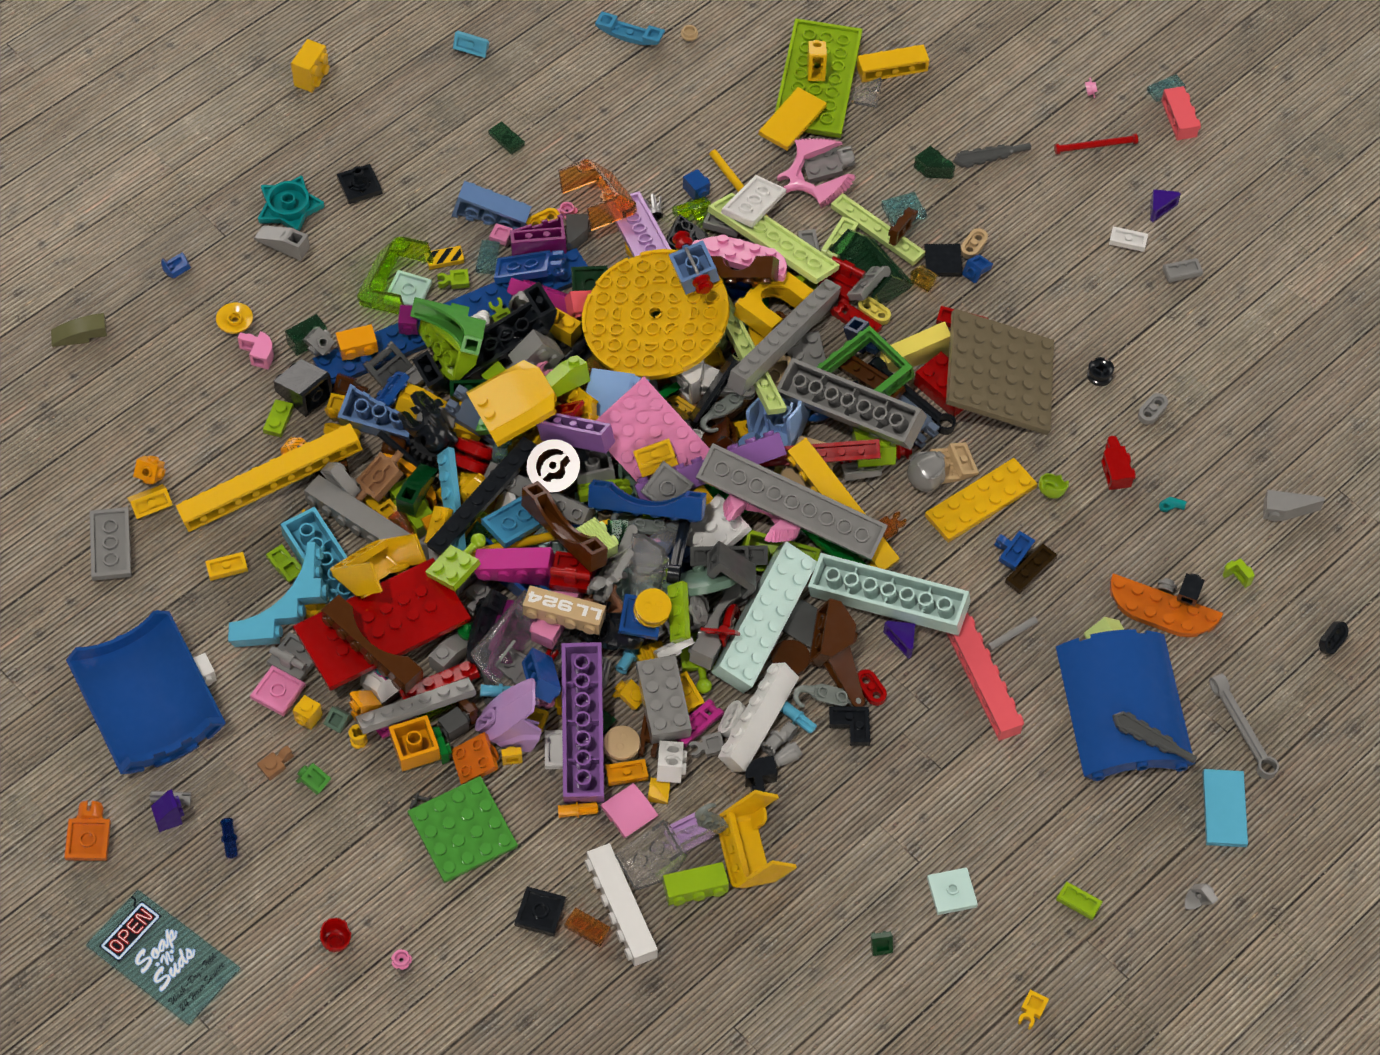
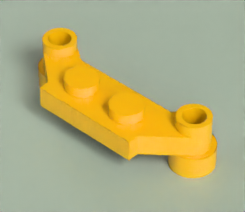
(590, 403)

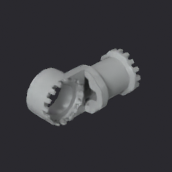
(779, 738)

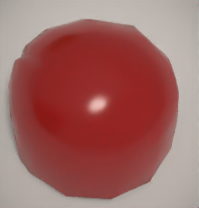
(335, 935)

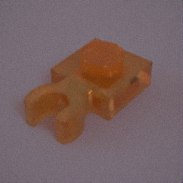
(893, 525)

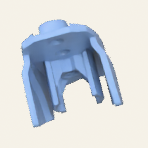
(788, 424)

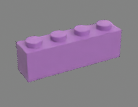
(578, 432)

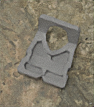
(514, 670)

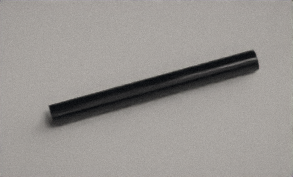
(395, 446)

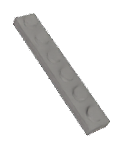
(415, 705)

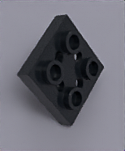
(358, 180)

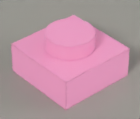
(500, 234)

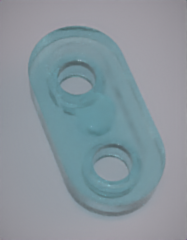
(500, 452)

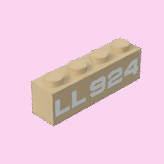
(564, 610)

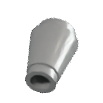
(787, 754)

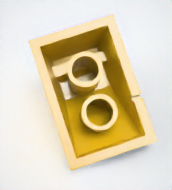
(467, 485)

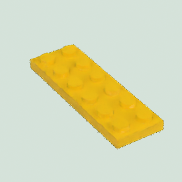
(980, 500)

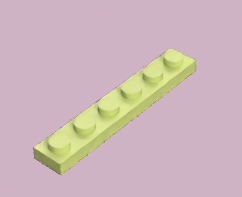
(876, 228)

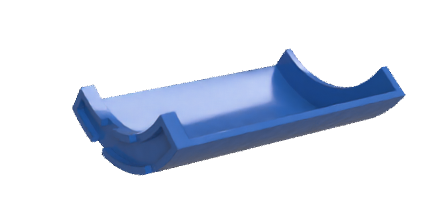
(1115, 675)
(146, 694)

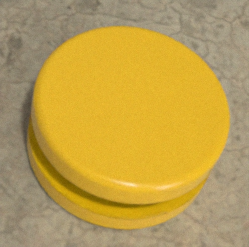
(652, 607)

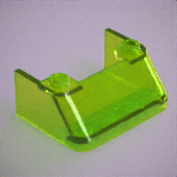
(373, 290)

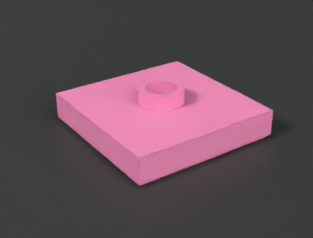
(277, 690)

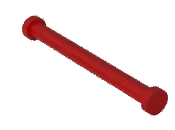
(1097, 143)

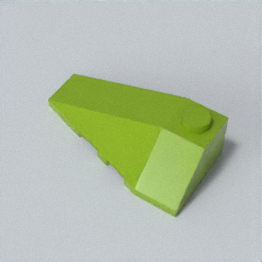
(757, 538)

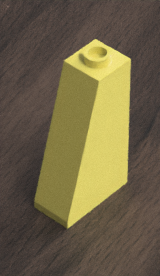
(921, 346)

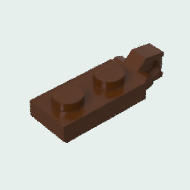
(902, 226)

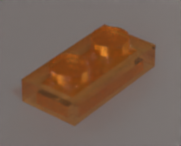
(587, 927)

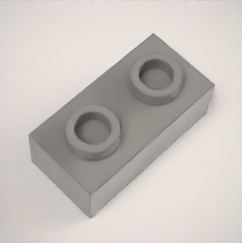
(337, 475)

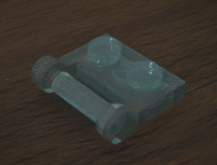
(895, 206)

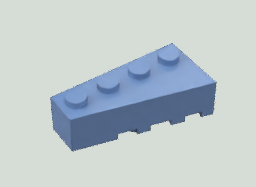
(490, 207)

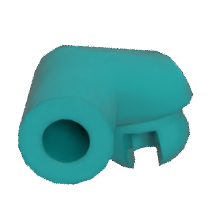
(1171, 503)

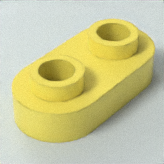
(875, 310)

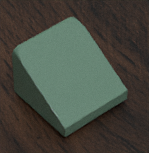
(337, 719)

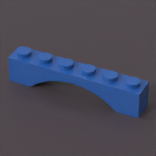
(608, 496)

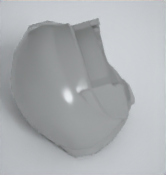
(926, 470)

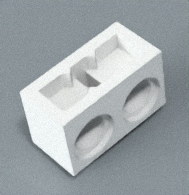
(671, 761)

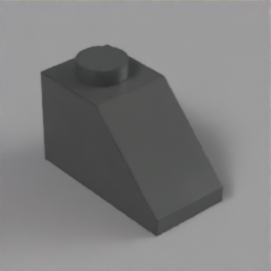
(576, 230)

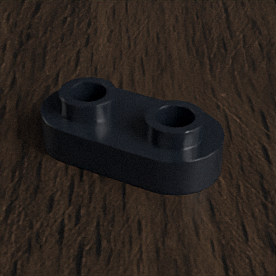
(1333, 637)

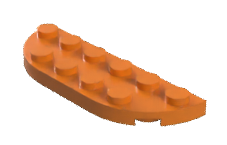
(1161, 609)

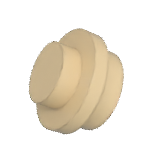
(689, 33)

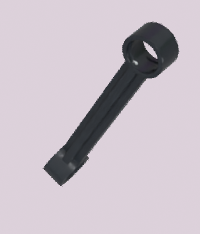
(936, 416)
(674, 567)

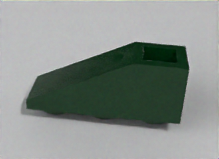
(415, 489)

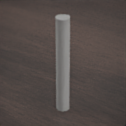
(1012, 633)

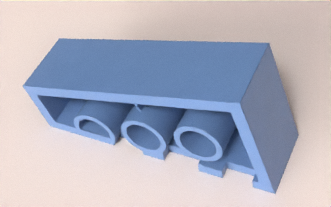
(370, 415)

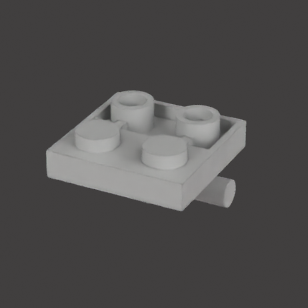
(291, 657)

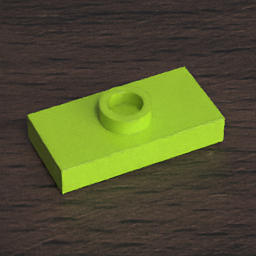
(1079, 900)

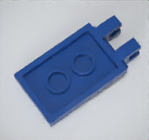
(529, 266)

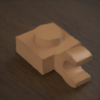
(274, 765)

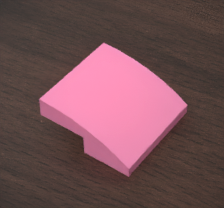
(629, 810)

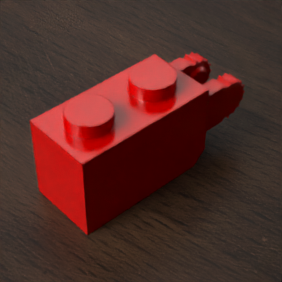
(1117, 465)

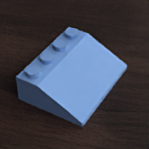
(609, 386)

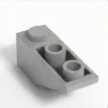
(284, 240)

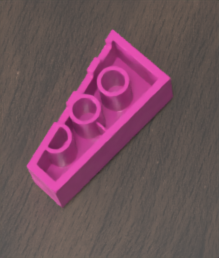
(516, 565)

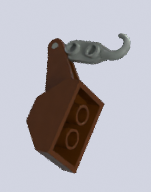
(830, 647)

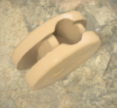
(621, 744)

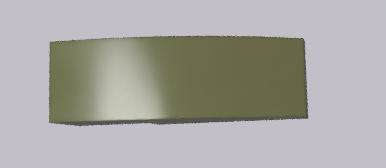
(79, 330)

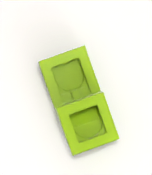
(284, 563)

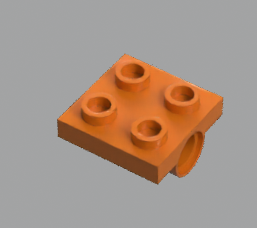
(475, 758)

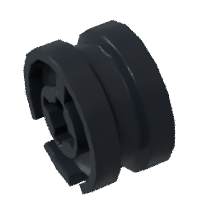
(1094, 372)

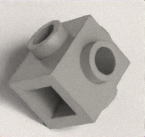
(314, 338)

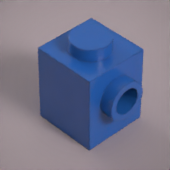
(696, 184)

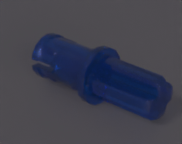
(229, 838)

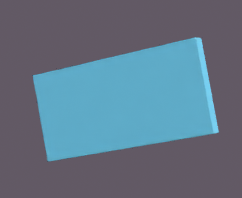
(1225, 808)

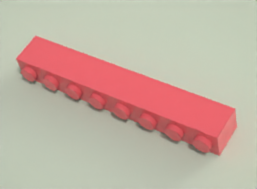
(986, 680)

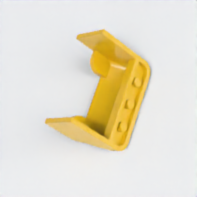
(368, 565)
(743, 843)

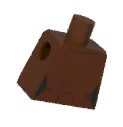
(724, 436)

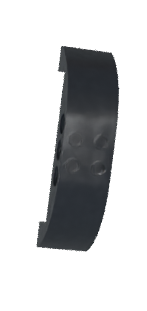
(497, 340)

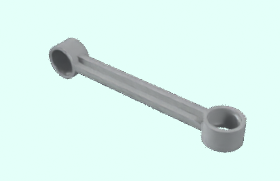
(1221, 687)

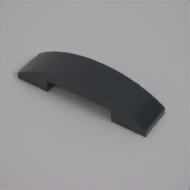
(485, 619)

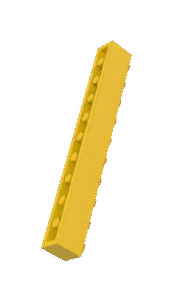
(268, 477)

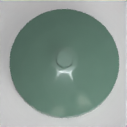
(700, 583)

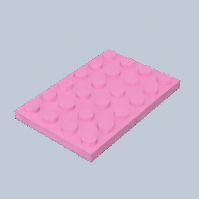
(646, 418)

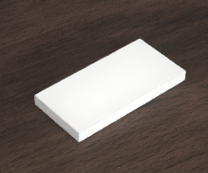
(753, 201)

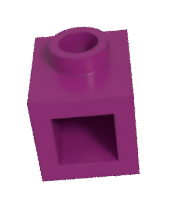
(407, 324)

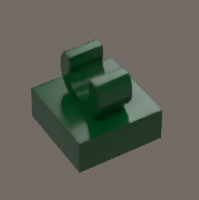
(881, 943)

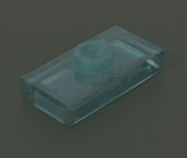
(1156, 89)
(487, 257)

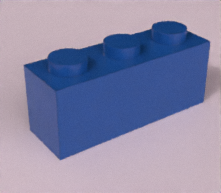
(543, 671)

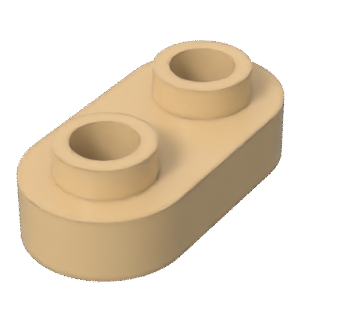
(972, 244)

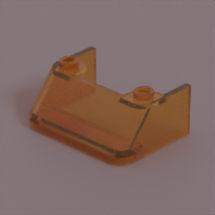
(615, 200)

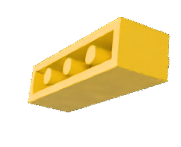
(892, 63)

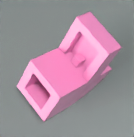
(260, 349)

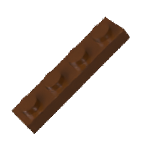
(867, 374)

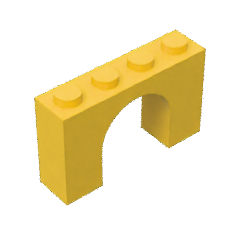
(759, 317)

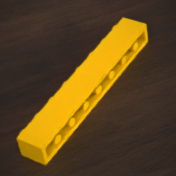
(824, 481)

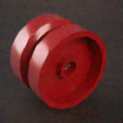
(473, 454)

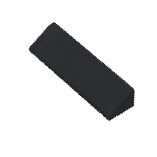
(714, 390)

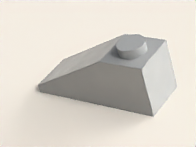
(1287, 505)
(448, 653)

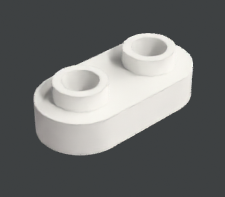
(731, 717)

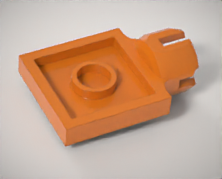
(88, 834)

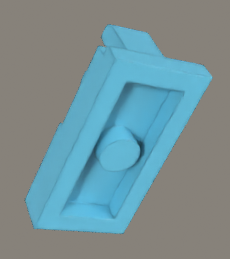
(470, 44)

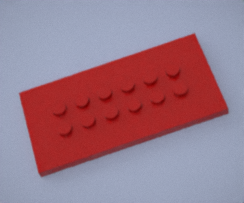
(396, 620)

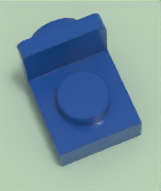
(975, 267)

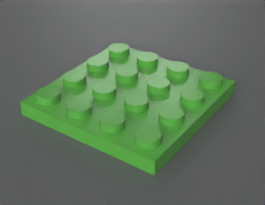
(462, 829)

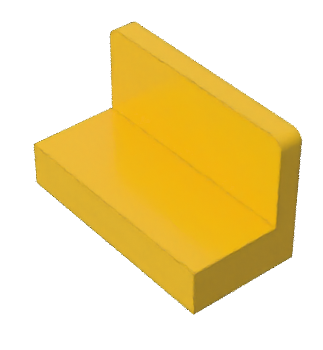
(150, 501)

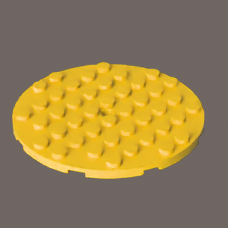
(632, 341)

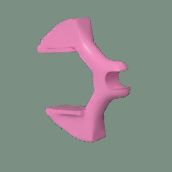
(825, 192)
(779, 532)

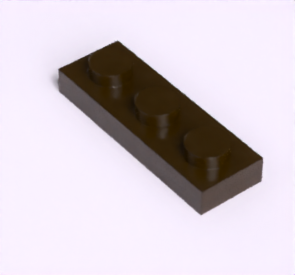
(1031, 568)

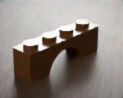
(762, 270)

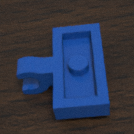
(1015, 549)

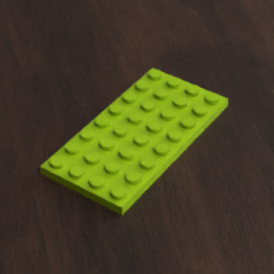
(842, 54)

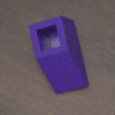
(167, 811)

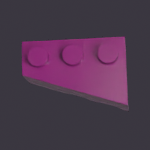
(540, 237)

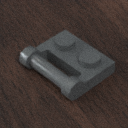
(397, 363)

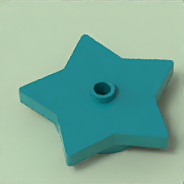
(288, 203)

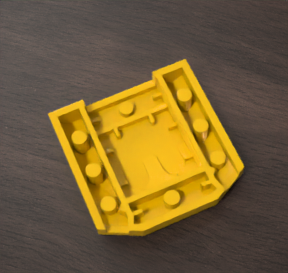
(514, 401)

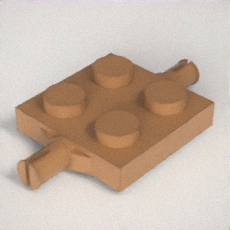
(379, 476)

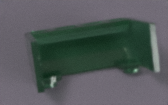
(866, 253)

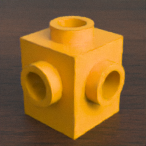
(149, 469)

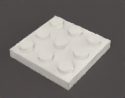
(716, 527)

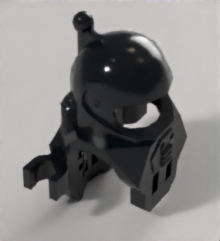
(432, 426)
(609, 633)

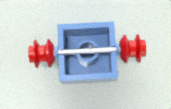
(693, 264)

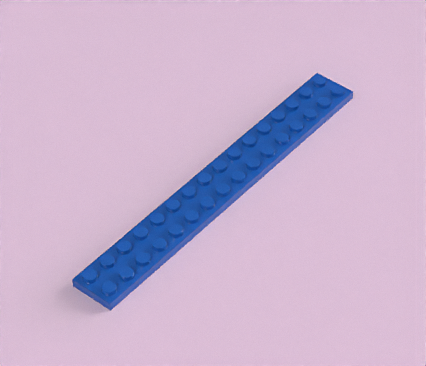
(413, 343)

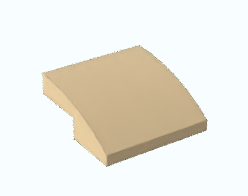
(958, 462)

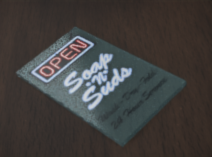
(163, 957)

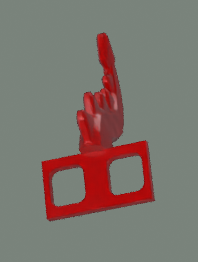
(725, 629)

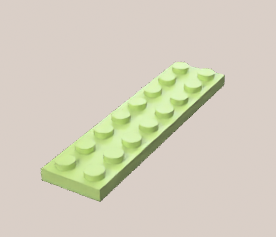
(768, 233)

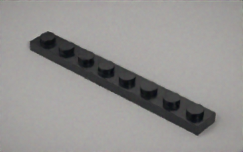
(482, 497)

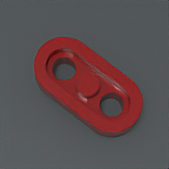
(872, 688)

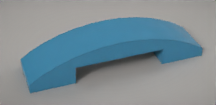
(627, 32)

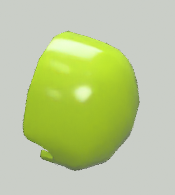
(1052, 486)

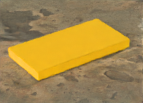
(792, 118)

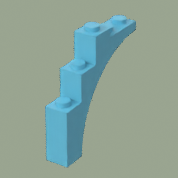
(290, 609)

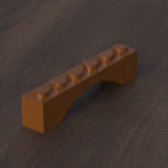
(585, 548)
(399, 669)

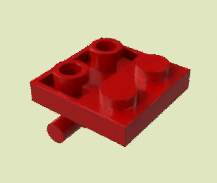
(846, 277)
(569, 574)

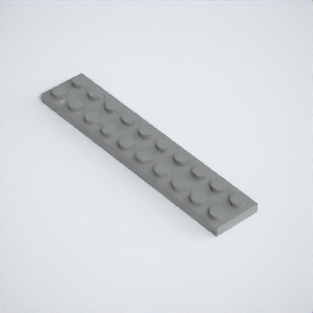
(791, 501)

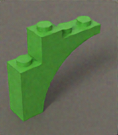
(454, 320)

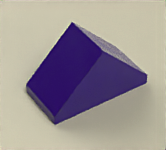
(1162, 202)
(901, 635)

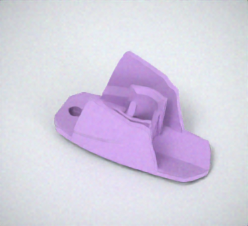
(507, 716)

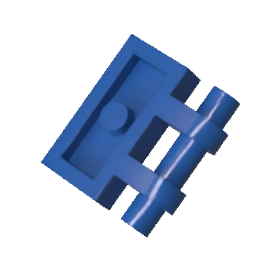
(394, 385)

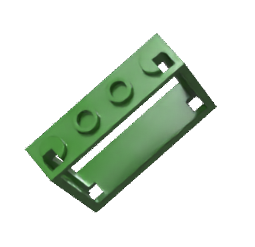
(863, 338)

